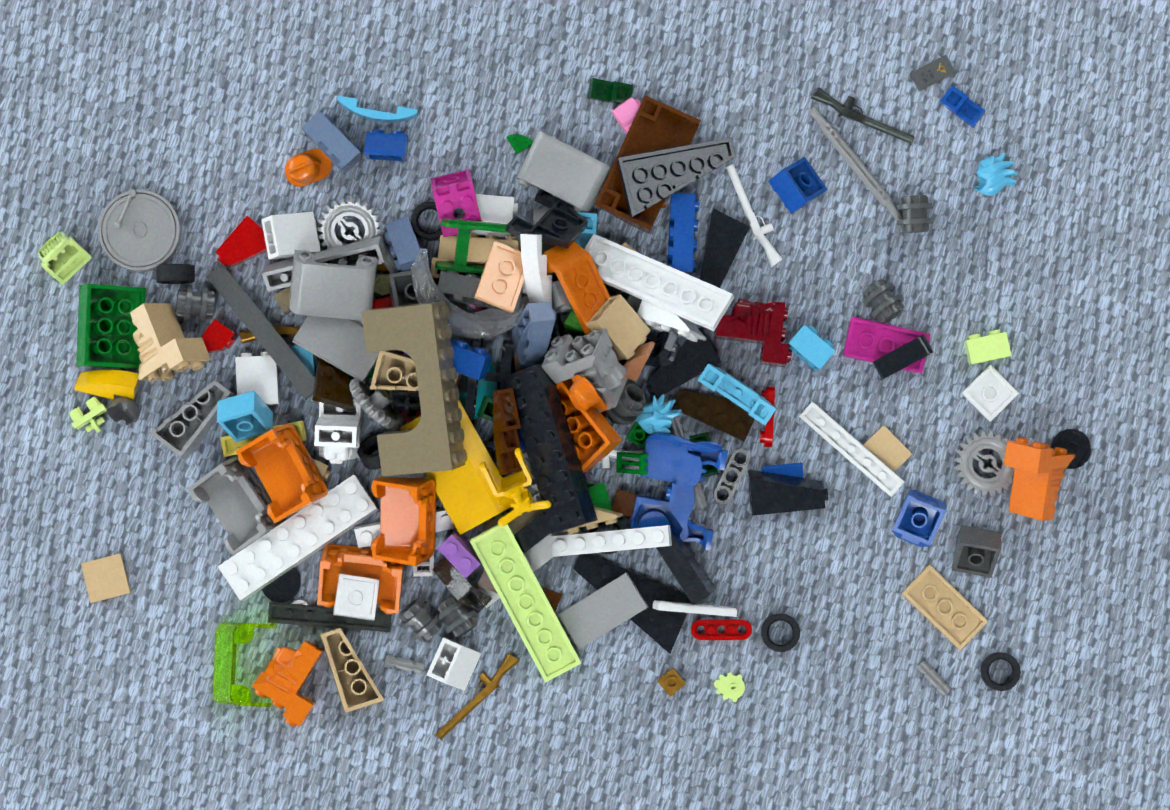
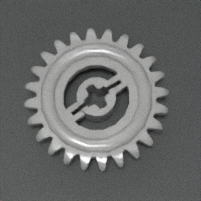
(337, 215)
(376, 404)
(966, 469)

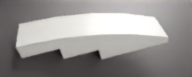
(534, 265)

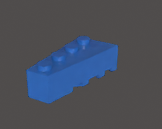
(681, 232)
(470, 360)

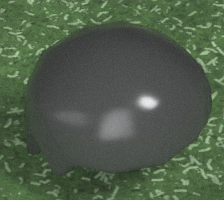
(123, 409)

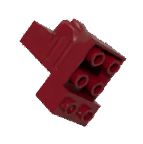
(759, 325)

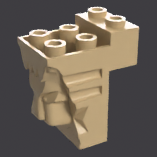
(163, 345)

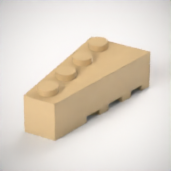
(396, 372)
(350, 677)

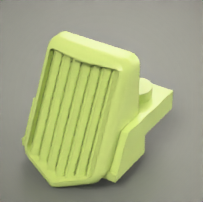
(62, 257)

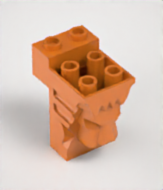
(1035, 477)
(285, 679)

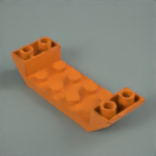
(579, 280)

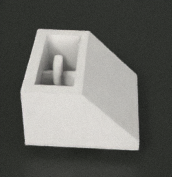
(453, 664)

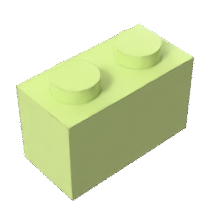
(987, 348)

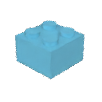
(811, 347)
(244, 416)

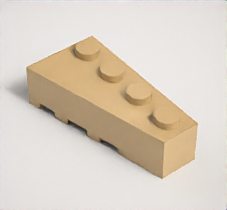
(478, 247)

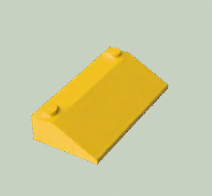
(465, 489)

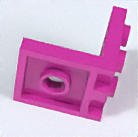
(455, 192)

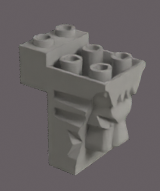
(590, 358)

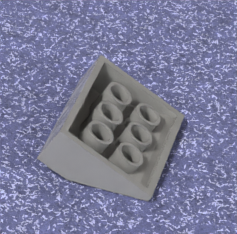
(338, 343)

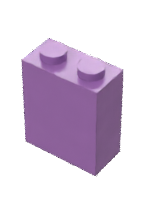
(460, 554)

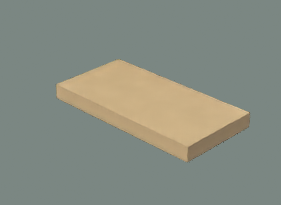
(944, 607)

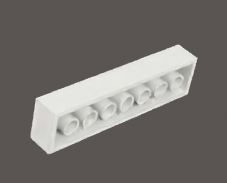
(298, 538)

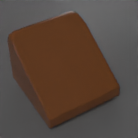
(624, 502)

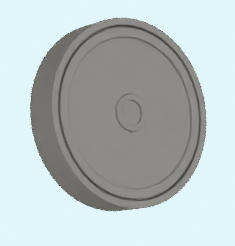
(147, 235)

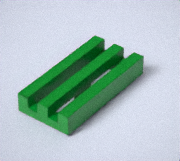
(641, 463)

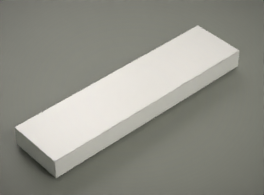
(696, 608)

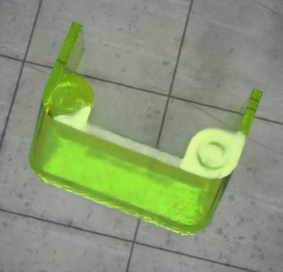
(226, 640)

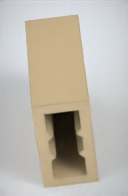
(623, 326)

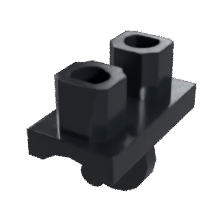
(406, 400)

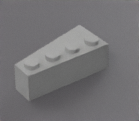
(193, 421)

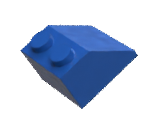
(386, 146)
(797, 185)

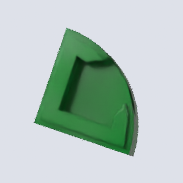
(519, 142)

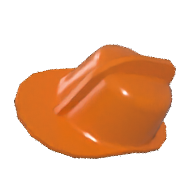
(307, 167)
(584, 395)

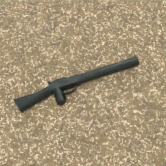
(821, 96)

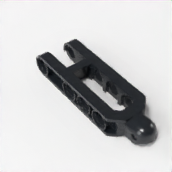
(505, 369)

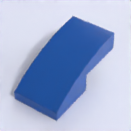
(962, 106)

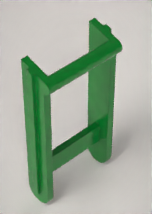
(462, 244)

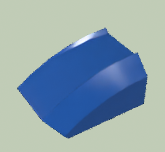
(919, 518)

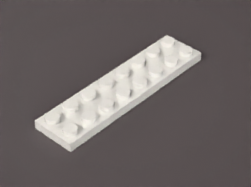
(659, 283)

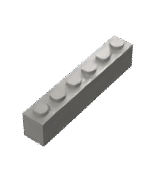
(279, 274)

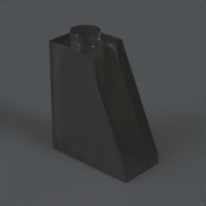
(463, 589)

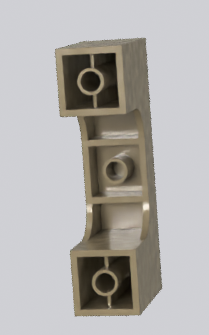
(425, 337)

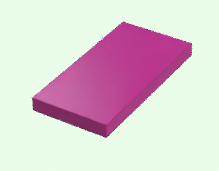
(872, 340)

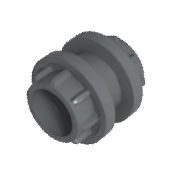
(914, 214)
(881, 298)
(195, 303)
(629, 405)
(457, 617)
(420, 620)

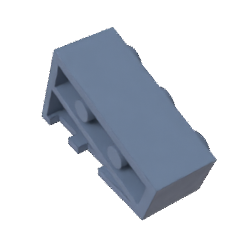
(332, 142)
(404, 243)
(533, 333)

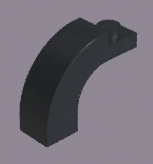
(663, 351)

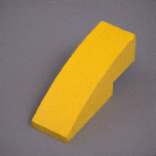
(108, 383)

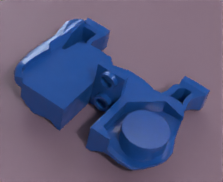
(681, 463)

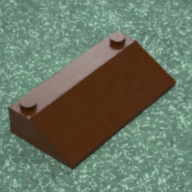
(653, 129)

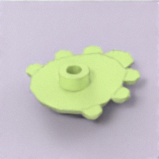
(730, 686)

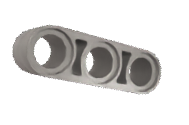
(735, 467)

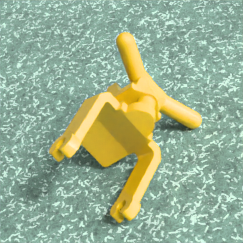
(516, 490)

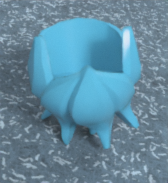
(994, 175)
(657, 416)

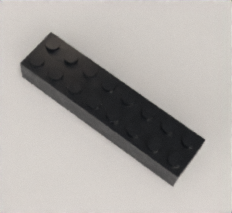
(551, 449)

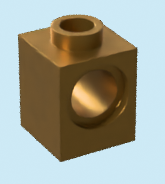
(671, 682)

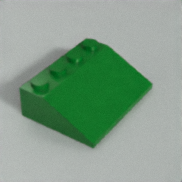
(107, 326)

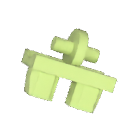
(96, 410)

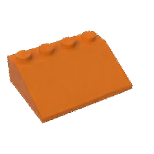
(589, 429)

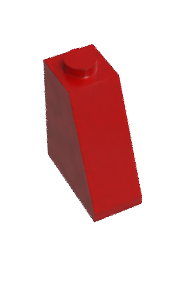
(242, 244)

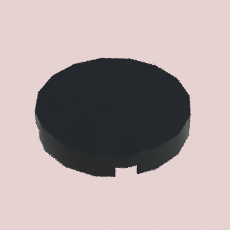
(1070, 440)
(284, 587)

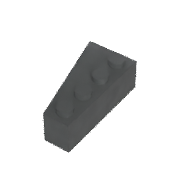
(463, 289)

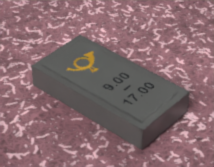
(932, 73)

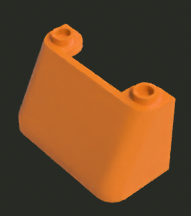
(284, 471)
(405, 520)
(358, 562)

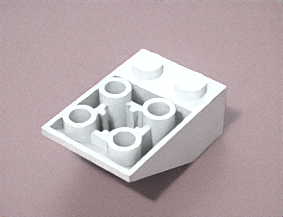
(666, 321)

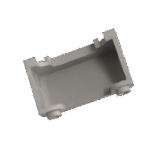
(563, 172)
(331, 288)
(237, 502)

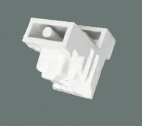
(338, 432)

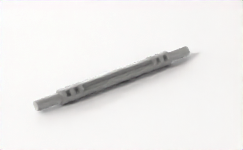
(856, 164)

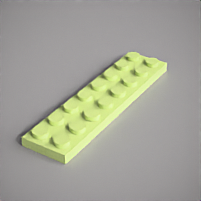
(525, 601)

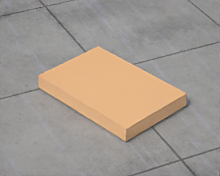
(501, 277)

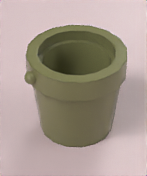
(381, 287)

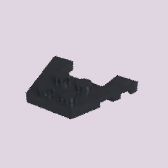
(557, 226)

